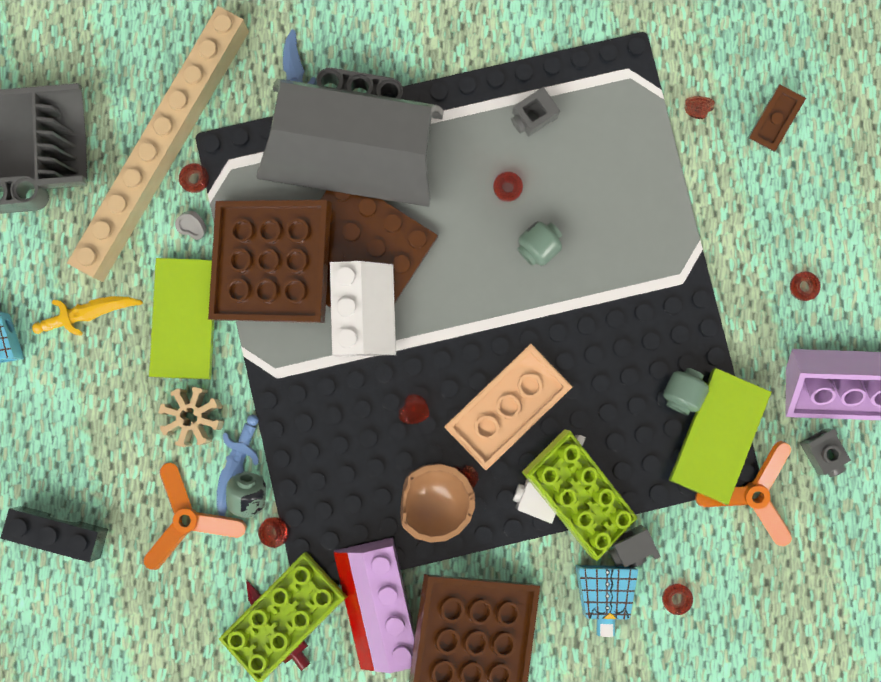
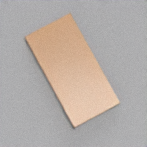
(508, 407)

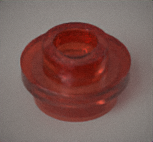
(185, 174)
(508, 177)
(813, 282)
(266, 532)
(686, 603)

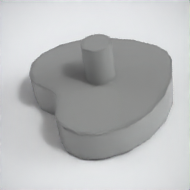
(191, 224)

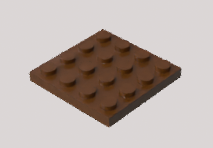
(376, 233)
(270, 261)
(474, 630)

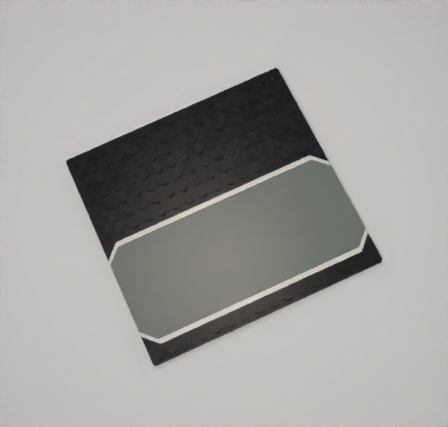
(607, 312)

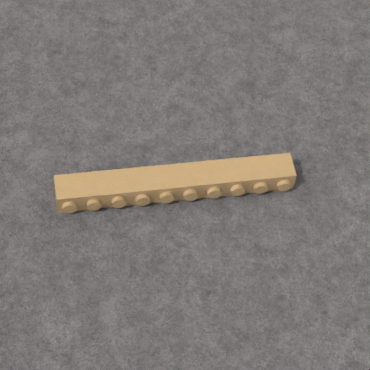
(159, 144)

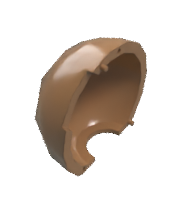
(436, 503)

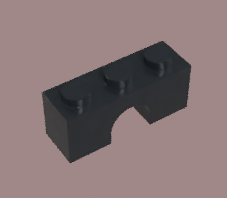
(53, 535)

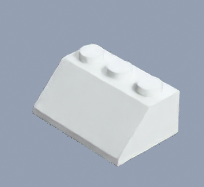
(362, 309)

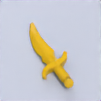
(83, 313)

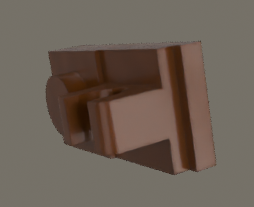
(776, 118)

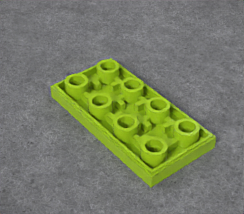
(180, 320)
(720, 436)
(580, 494)
(282, 617)

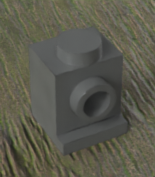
(537, 103)
(816, 451)
(633, 548)

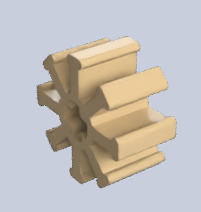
(184, 423)

